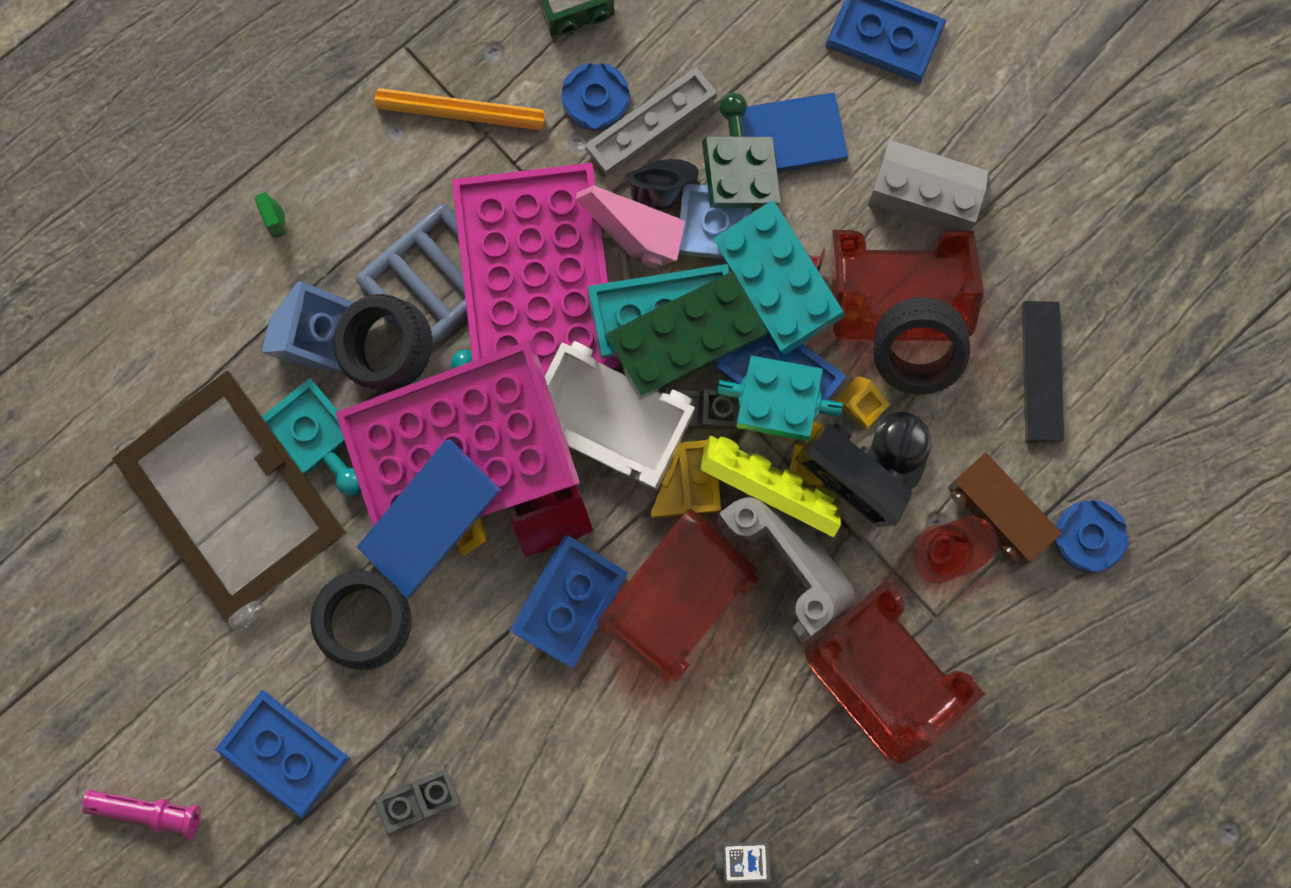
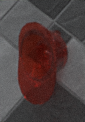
(954, 548)

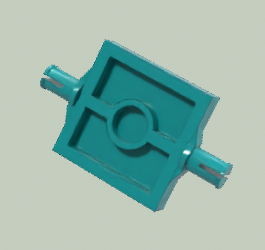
(779, 398)

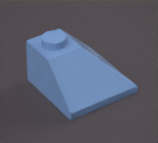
(305, 327)

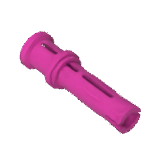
(156, 815)

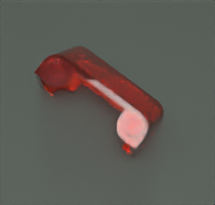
(875, 280)
(677, 596)
(889, 678)

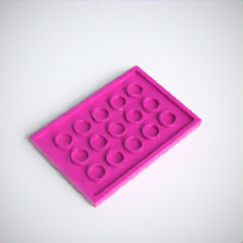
(529, 260)
(489, 408)

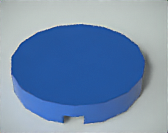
(595, 96)
(1091, 536)

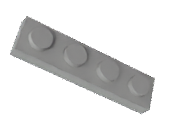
(651, 121)

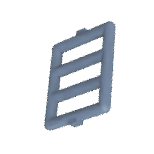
(392, 258)

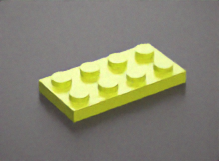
(777, 488)

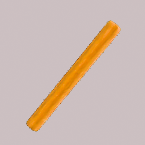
(459, 109)

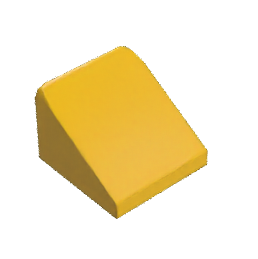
(863, 401)

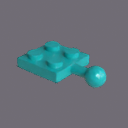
(312, 434)

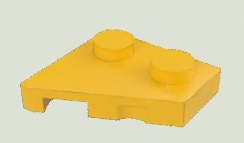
(687, 485)

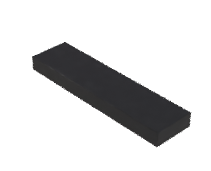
(1042, 372)

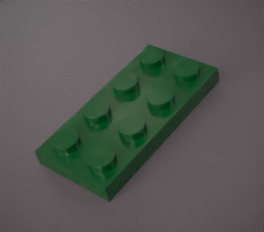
(686, 335)

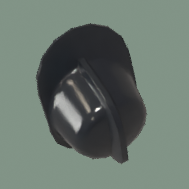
(660, 182)
(903, 445)

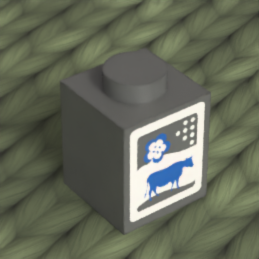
(743, 862)

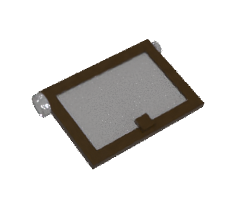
(228, 498)

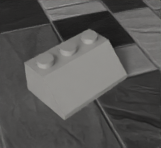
(929, 187)

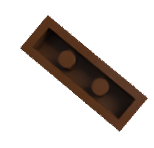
(997, 499)

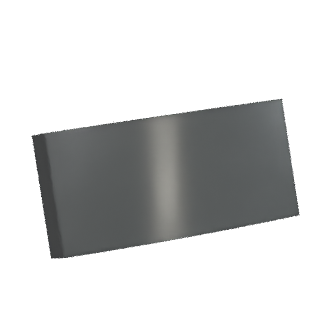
(710, 409)
(416, 801)

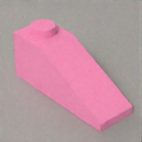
(634, 226)

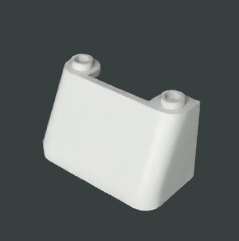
(610, 422)

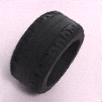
(353, 331)
(926, 377)
(329, 598)

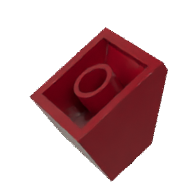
(548, 518)

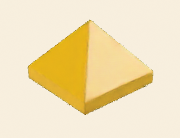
(473, 538)

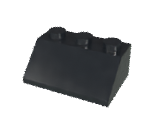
(855, 475)

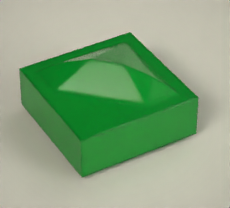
(271, 213)

